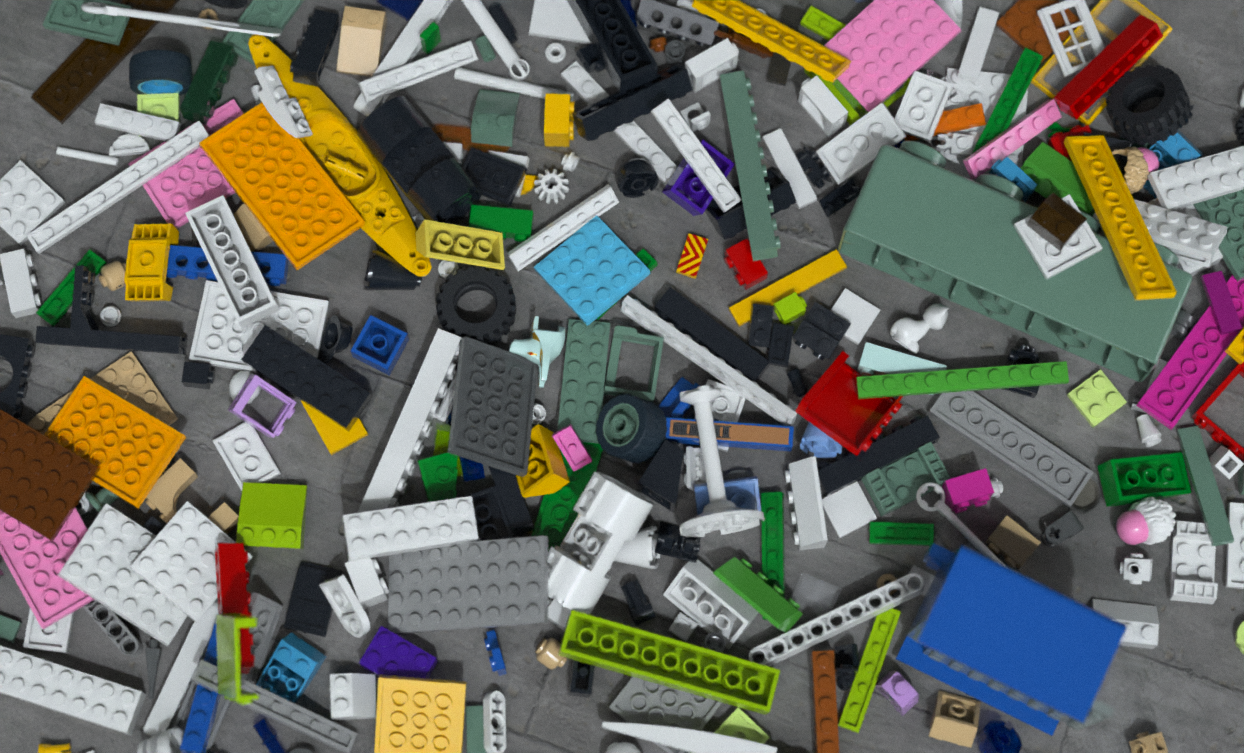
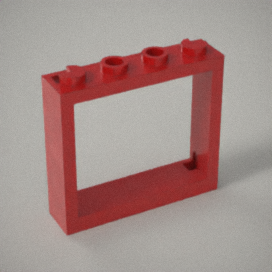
(1216, 433)

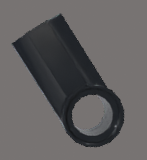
(639, 607)

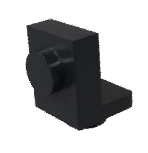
(590, 59)

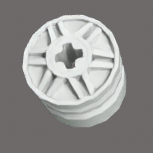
(165, 742)

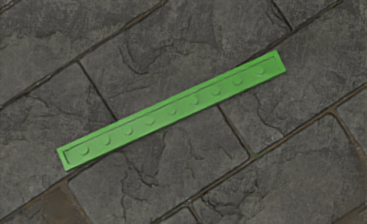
(962, 380)

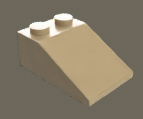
(361, 41)

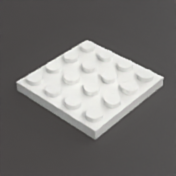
(183, 561)

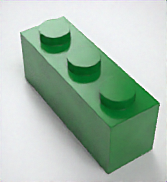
(510, 222)

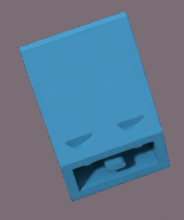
(1173, 152)
(291, 668)

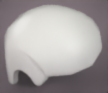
(238, 381)

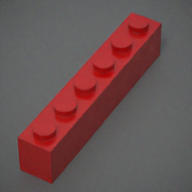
(1108, 66)
(233, 593)

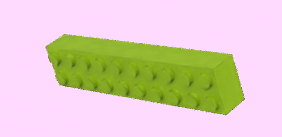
(669, 662)

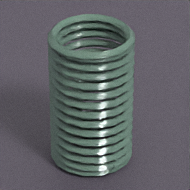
(487, 46)

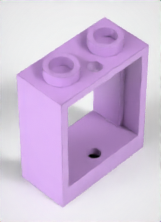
(245, 394)

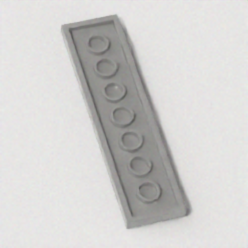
(1013, 444)

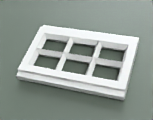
(1055, 41)

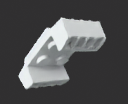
(1192, 564)

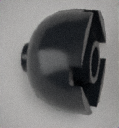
(636, 177)

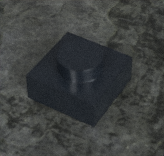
(847, 655)

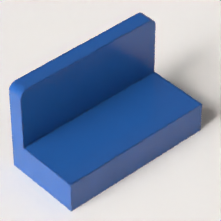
(671, 405)

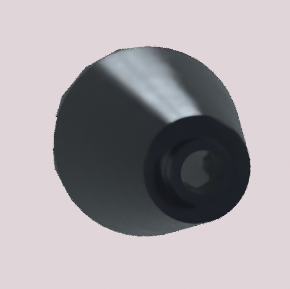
(387, 274)

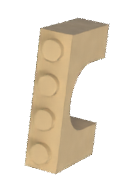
(172, 484)

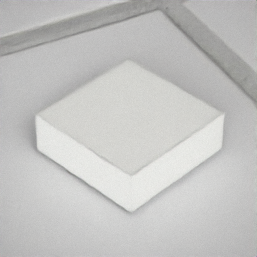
(683, 627)

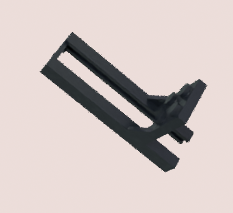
(86, 333)

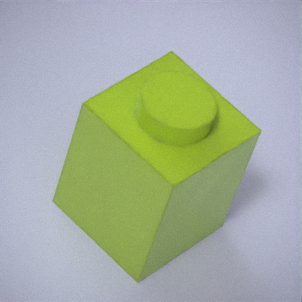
(790, 308)

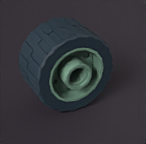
(631, 428)

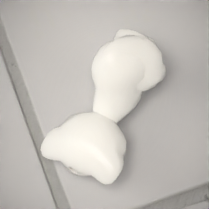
(909, 331)

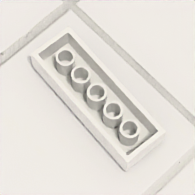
(232, 261)
(409, 528)

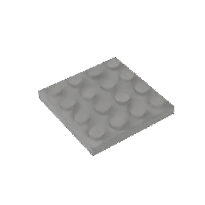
(663, 706)

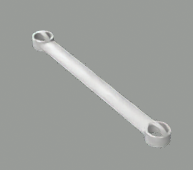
(497, 38)

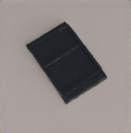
(308, 606)

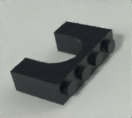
(18, 353)

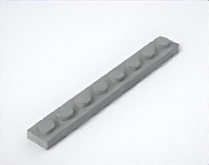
(283, 711)

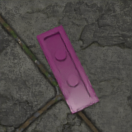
(1221, 302)

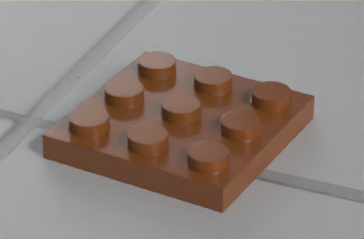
(1025, 28)

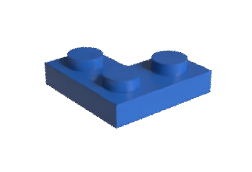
(496, 659)

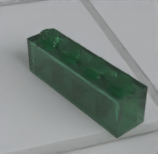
(209, 82)

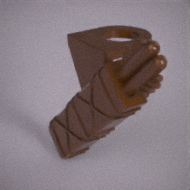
(745, 43)

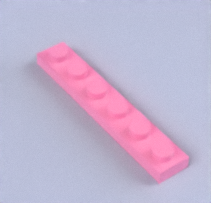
(1012, 138)

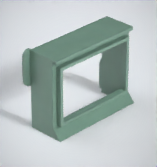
(630, 334)

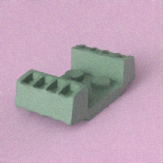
(900, 481)

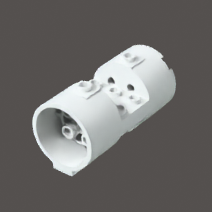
(606, 518)

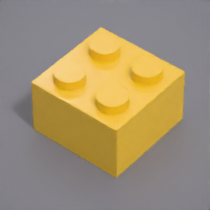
(558, 120)

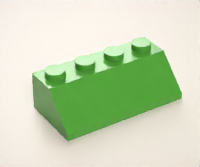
(1056, 175)
(759, 594)

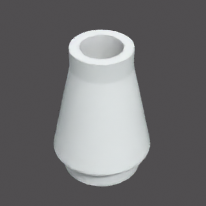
(1149, 433)

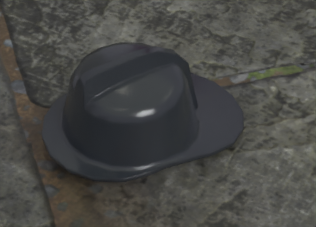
(335, 339)

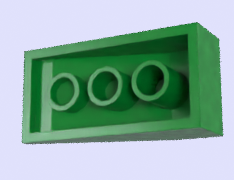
(1141, 477)

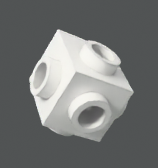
(1142, 563)

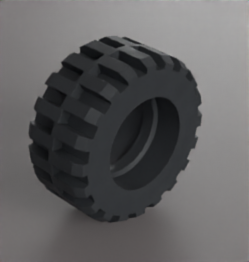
(1138, 87)
(471, 280)

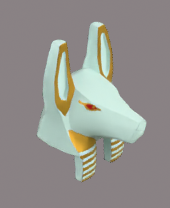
(540, 348)

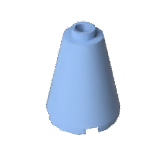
(819, 443)

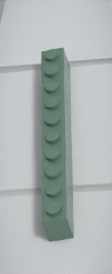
(749, 167)

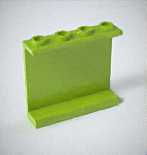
(229, 657)

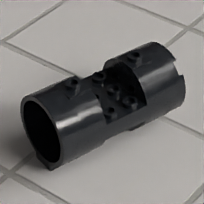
(419, 162)

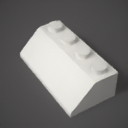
(807, 504)
(710, 602)

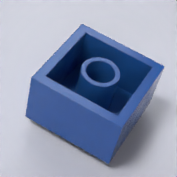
(379, 345)

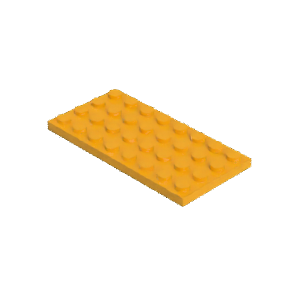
(282, 186)

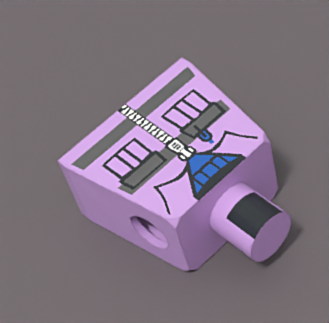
(898, 692)

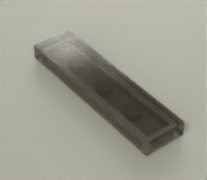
(779, 65)

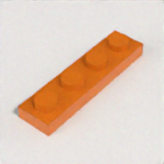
(958, 120)

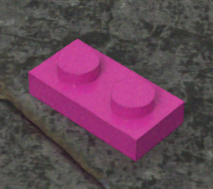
(572, 447)

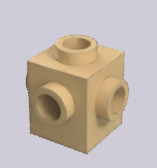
(1149, 743)

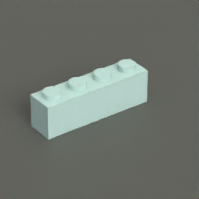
(885, 361)

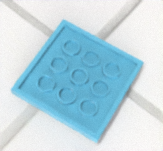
(592, 270)

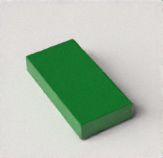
(430, 38)

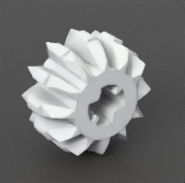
(546, 180)

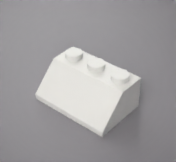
(1140, 620)

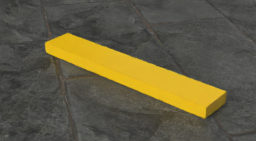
(796, 282)

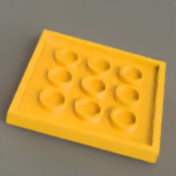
(419, 715)

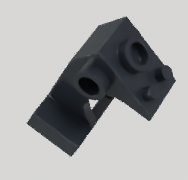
(1024, 355)

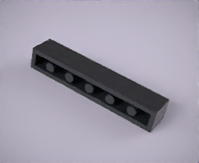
(626, 106)
(710, 334)
(879, 455)

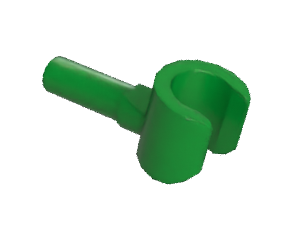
(1055, 127)

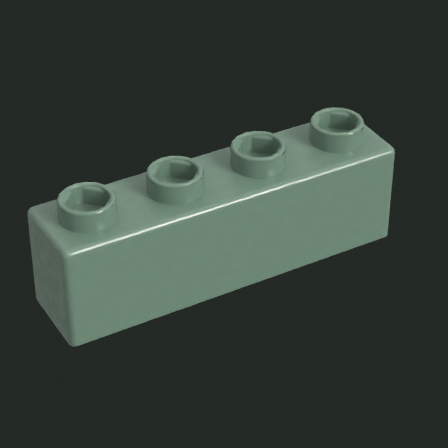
(963, 247)

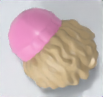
(1138, 167)

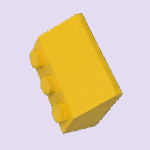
(545, 465)

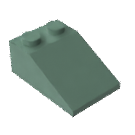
(494, 117)

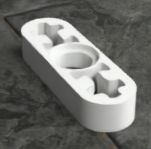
(488, 707)

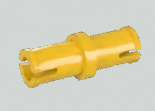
(346, 169)

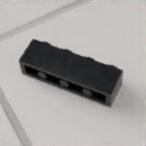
(315, 47)

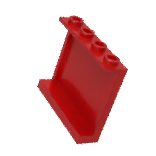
(838, 412)

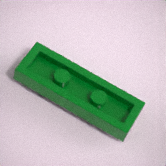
(901, 533)

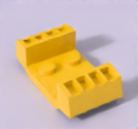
(149, 262)

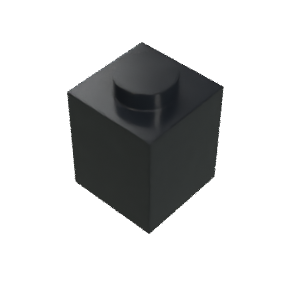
(197, 375)

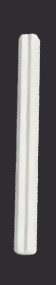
(506, 83)

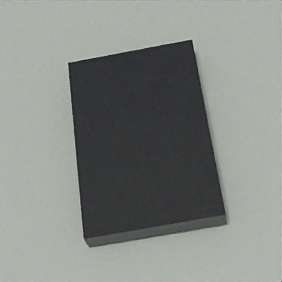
(495, 176)

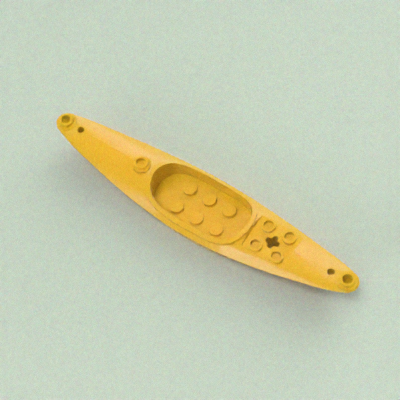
(337, 137)

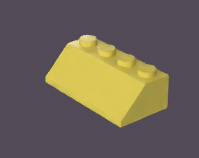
(460, 244)

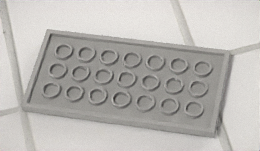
(469, 586)

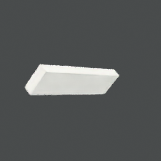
(978, 44)
(789, 167)

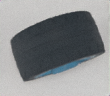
(160, 72)

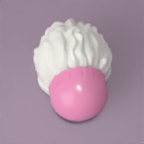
(1146, 522)

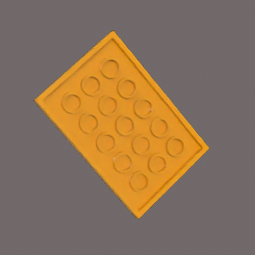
(116, 438)

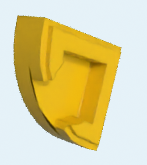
(528, 183)

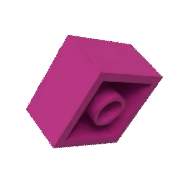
(968, 490)

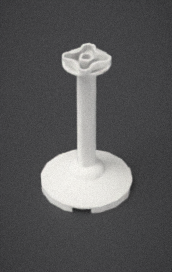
(720, 512)

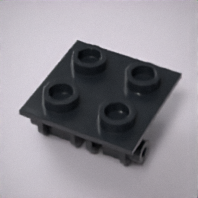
(674, 545)

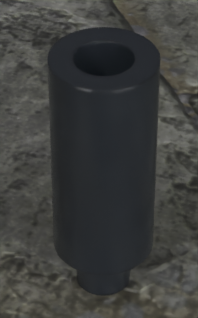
(503, 22)

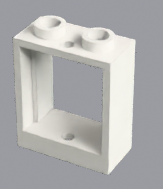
(708, 65)
(822, 106)

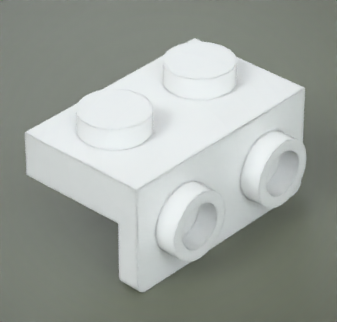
(694, 467)

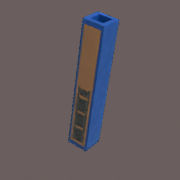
(733, 434)

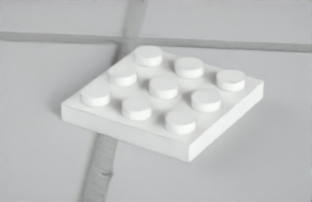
(25, 202)
(1049, 258)

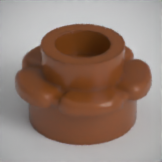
(658, 44)

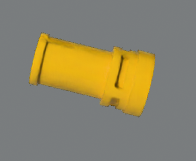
(48, 748)

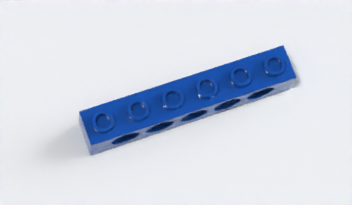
(195, 255)

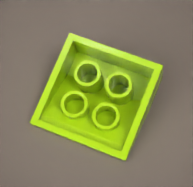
(272, 515)

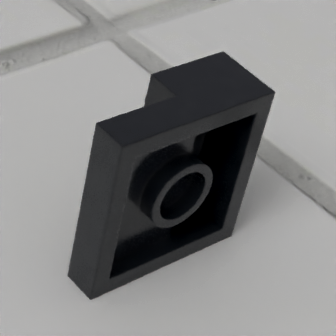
(821, 331)

